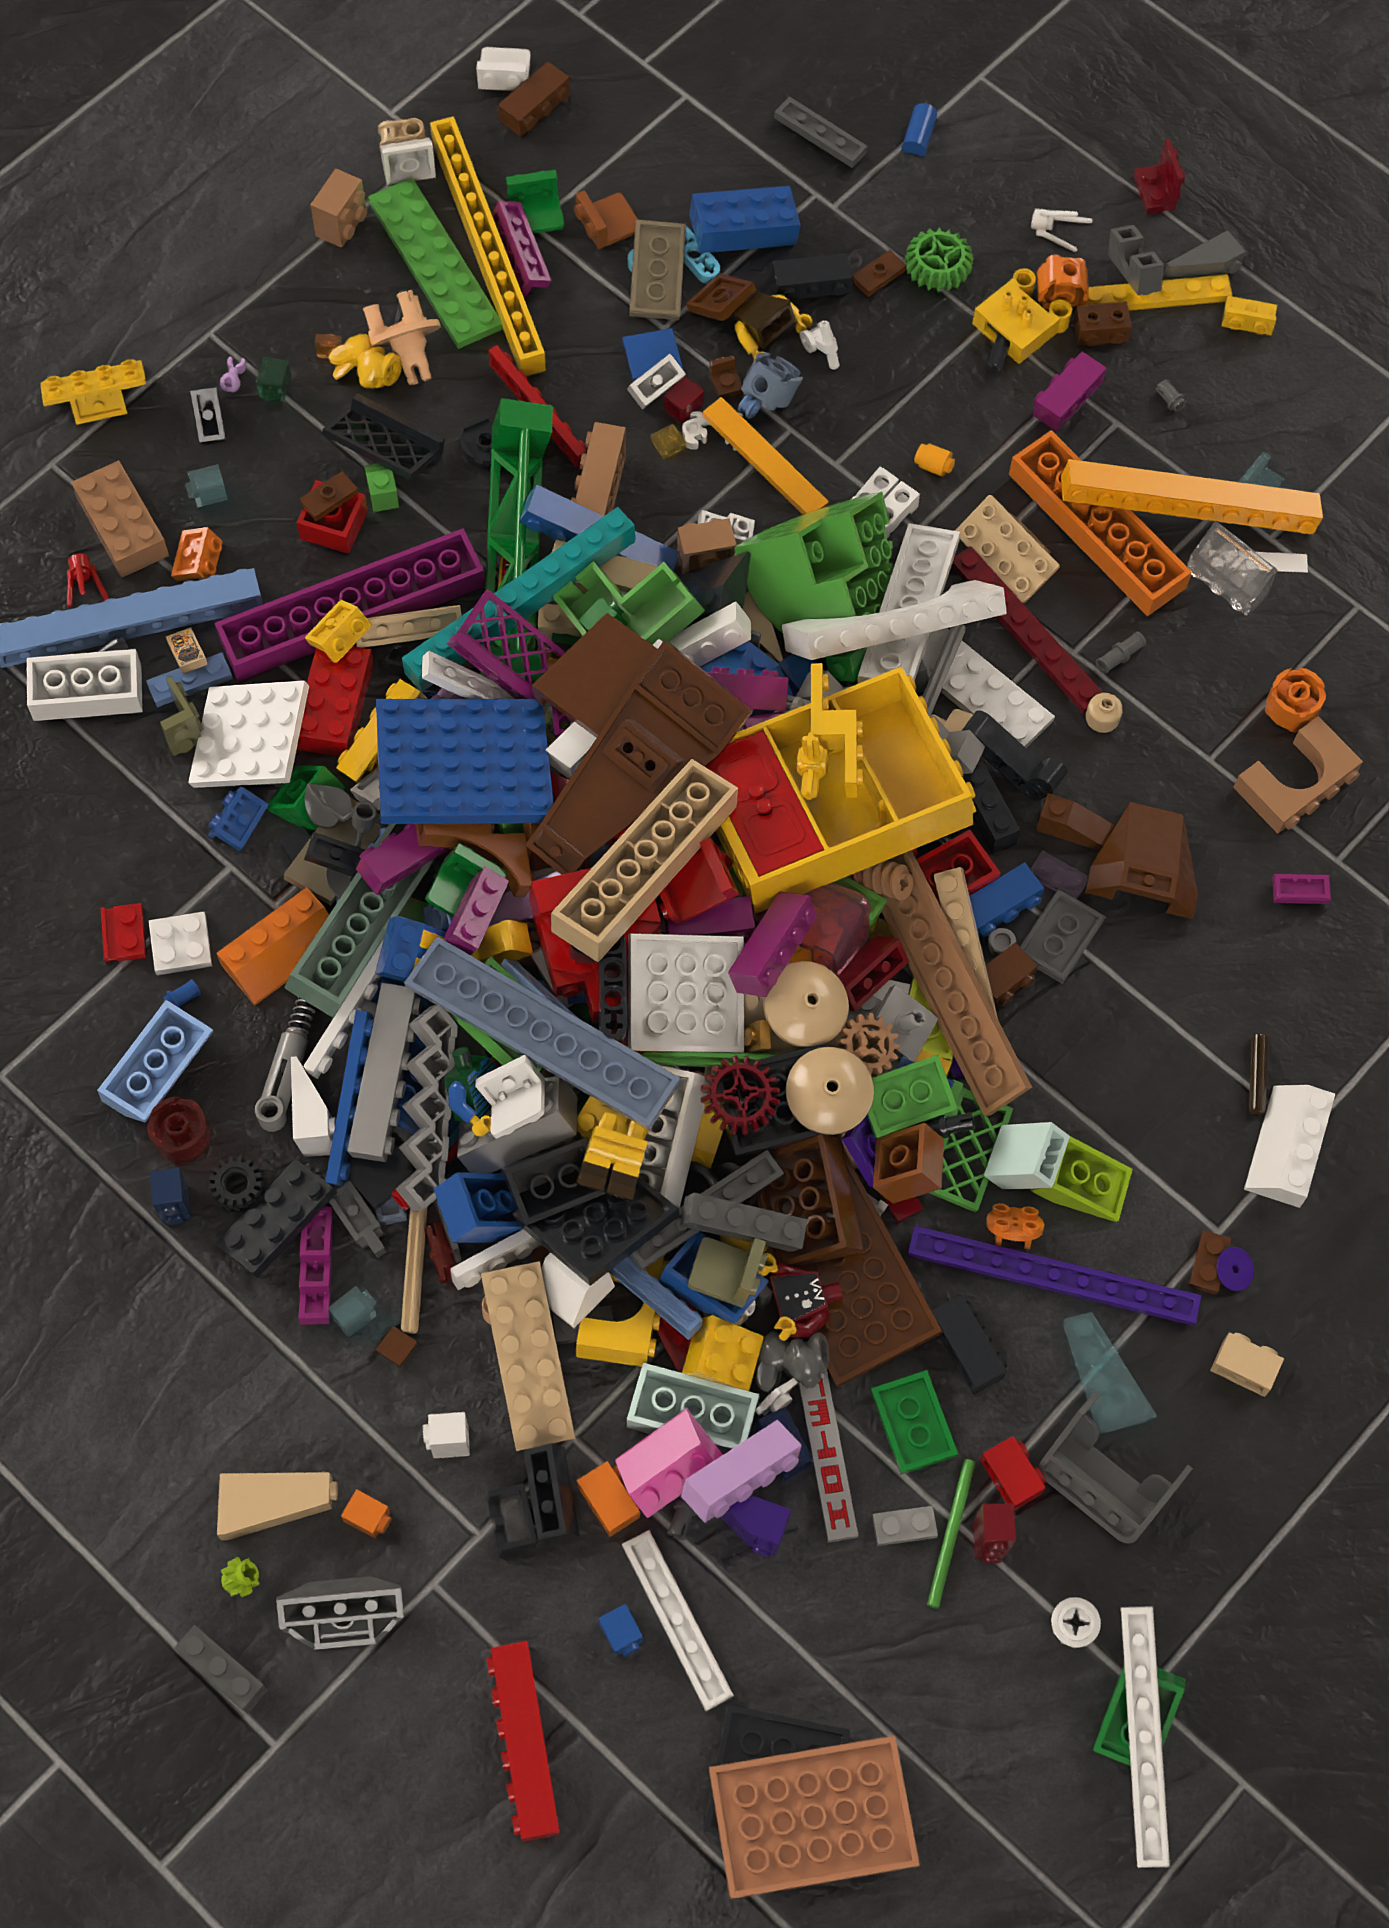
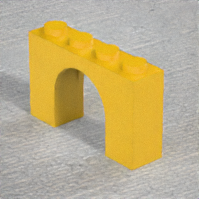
(622, 1341)

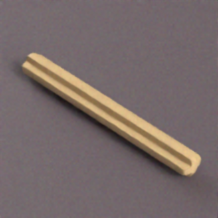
(413, 1271)

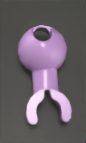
(230, 381)

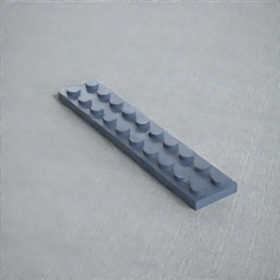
(543, 1033)

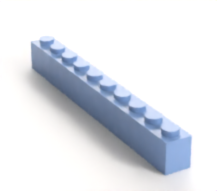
(129, 616)

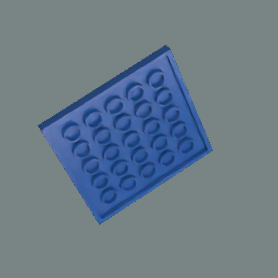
(462, 761)

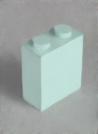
(1027, 1156)

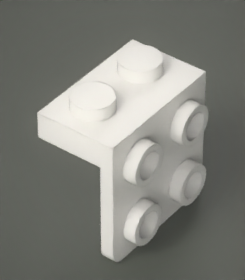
(502, 68)
(515, 1095)

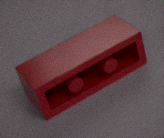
(872, 969)
(994, 1532)

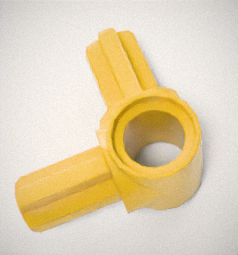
(811, 765)

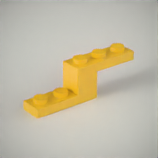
(836, 729)

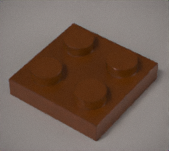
(721, 297)

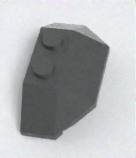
(341, 1611)

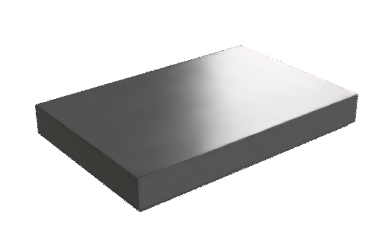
(1061, 935)

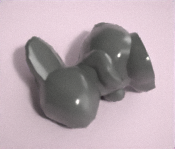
(800, 1358)

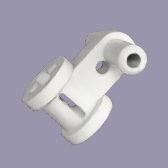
(822, 339)

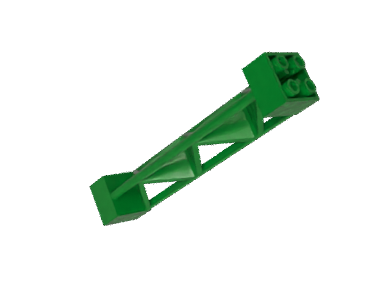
(518, 444)

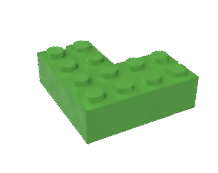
(653, 609)

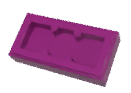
(1301, 888)

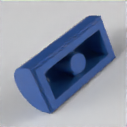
(920, 129)

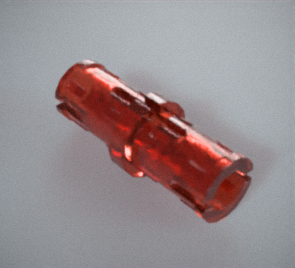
(440, 1252)

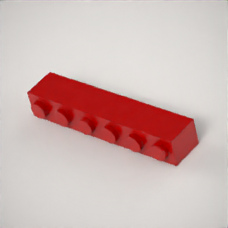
(524, 1741)

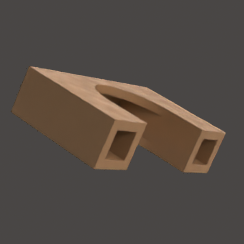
(1284, 805)

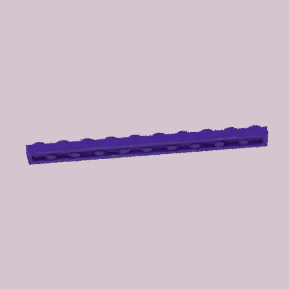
(1054, 1275)

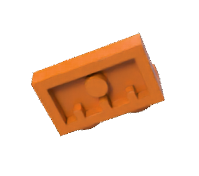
(196, 554)

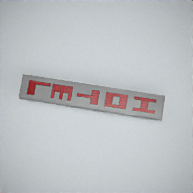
(828, 1461)

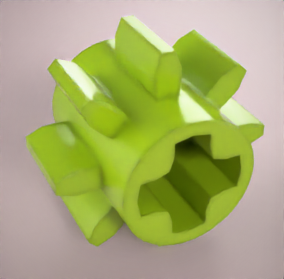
(240, 1577)

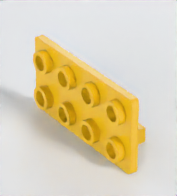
(94, 393)

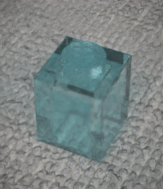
(206, 486)
(353, 1310)

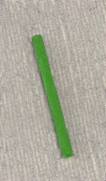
(951, 1534)

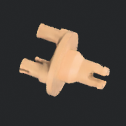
(405, 337)

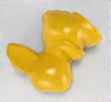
(372, 365)

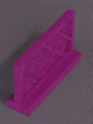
(489, 664)

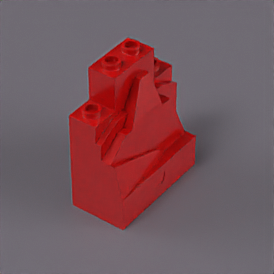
(566, 974)

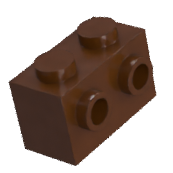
(1102, 323)

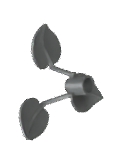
(329, 805)

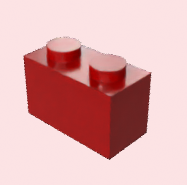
(1013, 1473)

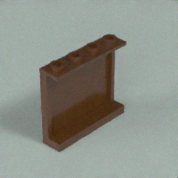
(594, 674)

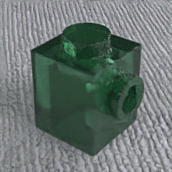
(273, 379)

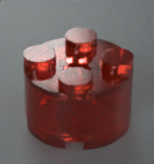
(180, 1145)

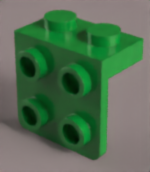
(538, 198)
(455, 877)

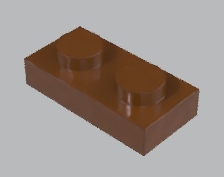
(1204, 1270)

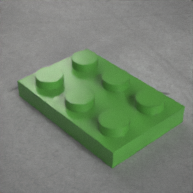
(910, 1096)

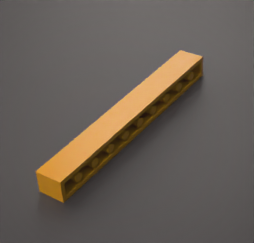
(1191, 497)

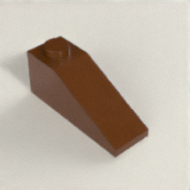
(1073, 823)

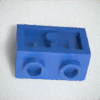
(238, 817)

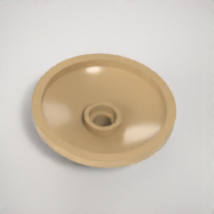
(794, 1017)
(816, 1105)

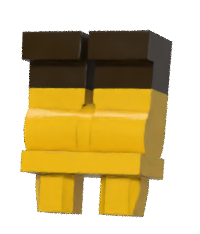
(613, 1148)

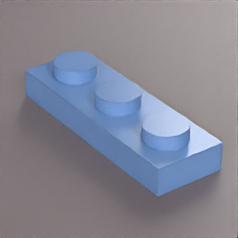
(193, 681)

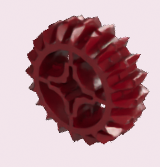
(727, 1097)

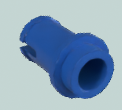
(183, 994)

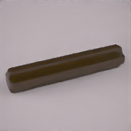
(1258, 1074)

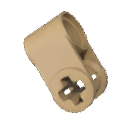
(401, 131)

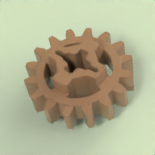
(861, 1036)

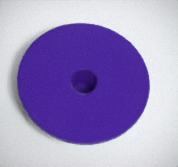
(1235, 1269)

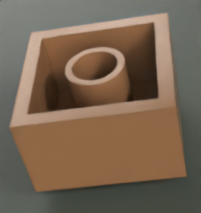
(338, 208)
(704, 544)

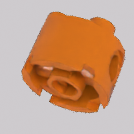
(1063, 280)
(1295, 698)

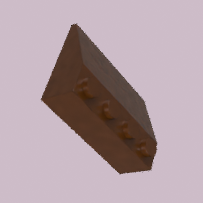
(818, 1190)

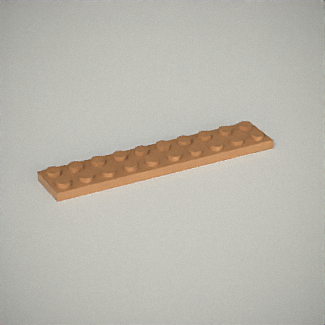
(955, 994)

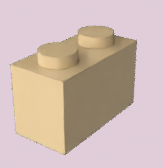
(1247, 1363)

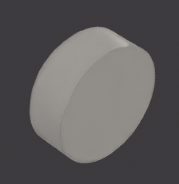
(1000, 940)

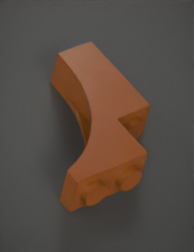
(503, 849)

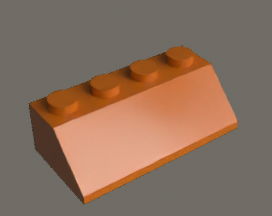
(271, 949)

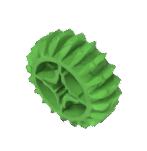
(941, 253)

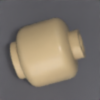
(1104, 712)

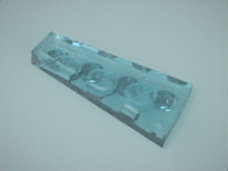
(1103, 1371)

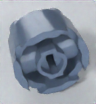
(772, 381)

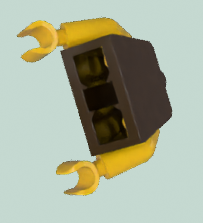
(764, 319)

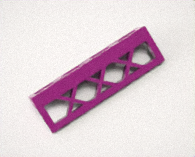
(521, 246)

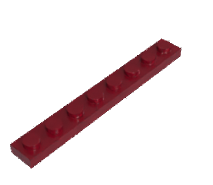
(1031, 633)

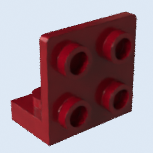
(1161, 183)

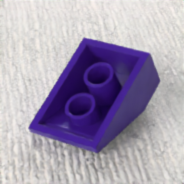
(758, 1524)

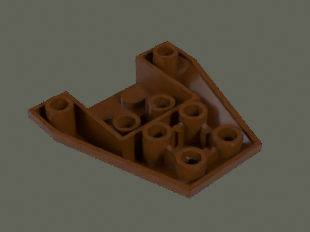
(1147, 858)

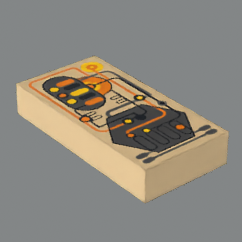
(186, 650)

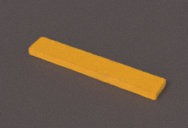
(764, 457)

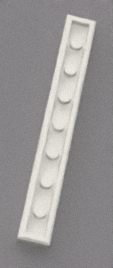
(1145, 1737)

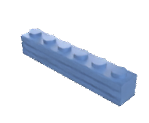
(657, 1297)

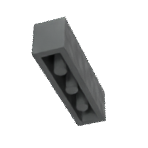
(743, 1222)

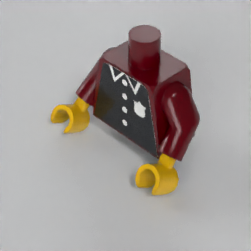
(799, 1298)

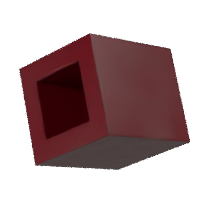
(683, 399)

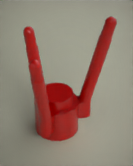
(80, 570)

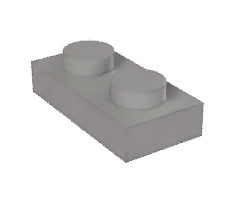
(904, 1525)

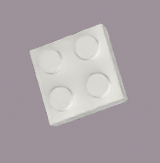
(180, 943)

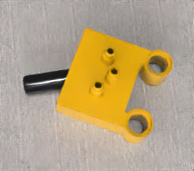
(1018, 322)

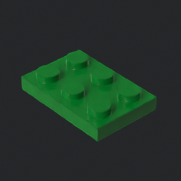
(914, 1422)

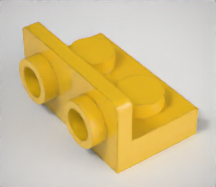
(1249, 315)
(339, 630)

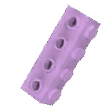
(741, 1471)

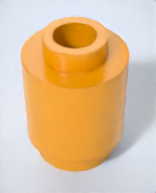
(934, 459)

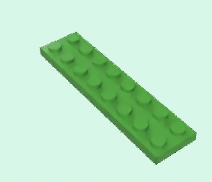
(435, 263)

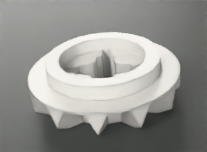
(1086, 1613)

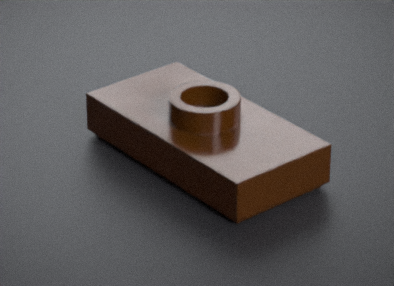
(879, 273)
(328, 496)

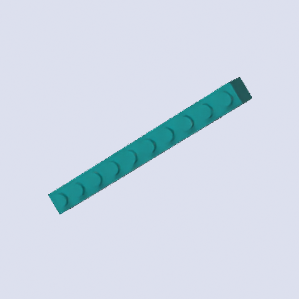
(532, 588)

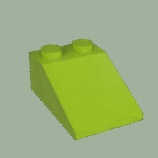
(1089, 1182)

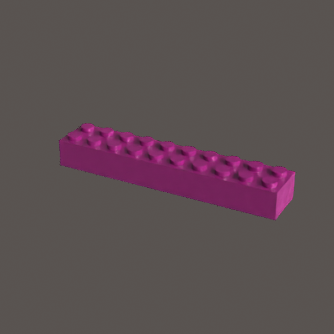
(393, 585)

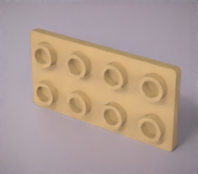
(1008, 548)

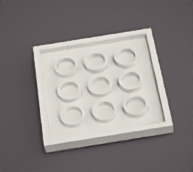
(249, 734)
(684, 993)

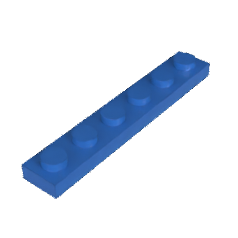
(338, 1168)

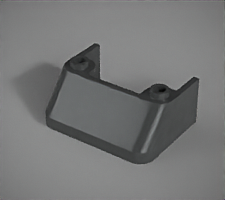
(1099, 1484)

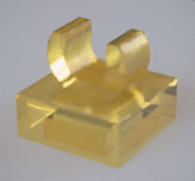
(668, 441)

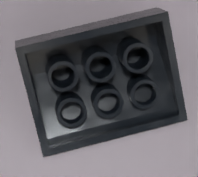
(719, 584)
(783, 1127)

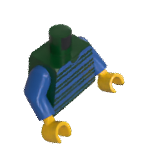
(463, 1096)

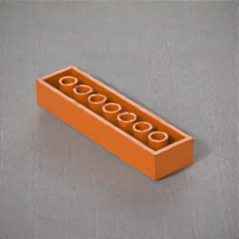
(1108, 535)

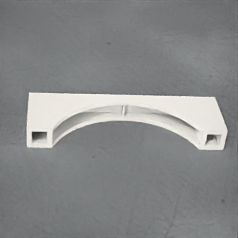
(958, 606)

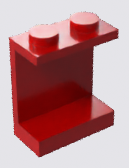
(698, 885)

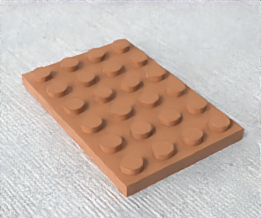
(813, 1817)

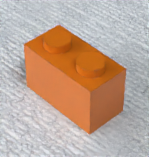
(608, 1498)

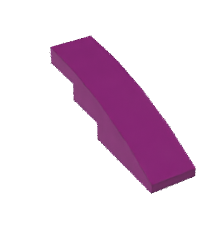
(316, 1269)

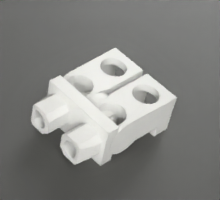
(896, 502)

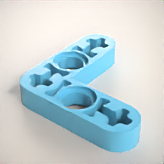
(694, 264)

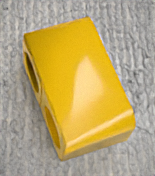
(504, 941)

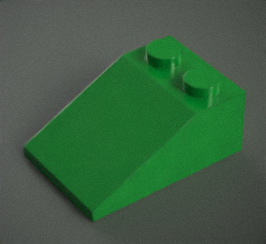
(1114, 1731)

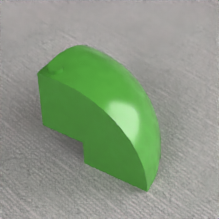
(822, 563)

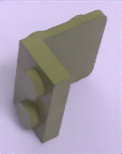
(184, 727)
(727, 1270)

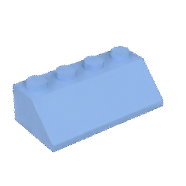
(154, 1062)

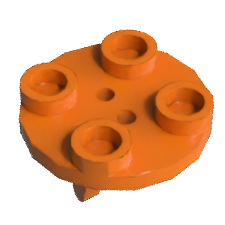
(1015, 1224)

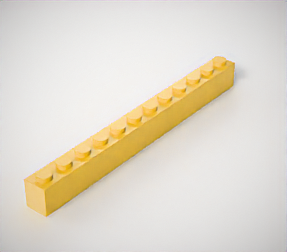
(488, 247)

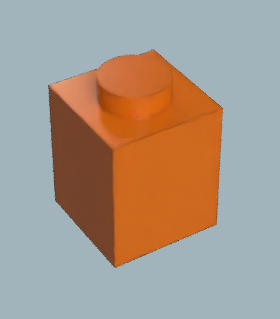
(366, 1514)

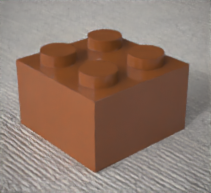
(908, 1163)

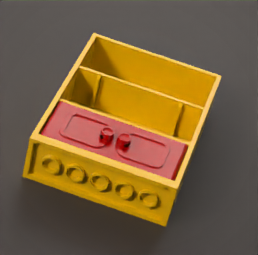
(798, 844)

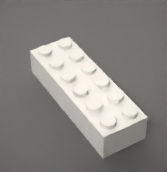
(674, 1138)

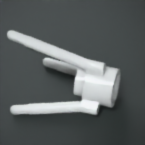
(1045, 219)

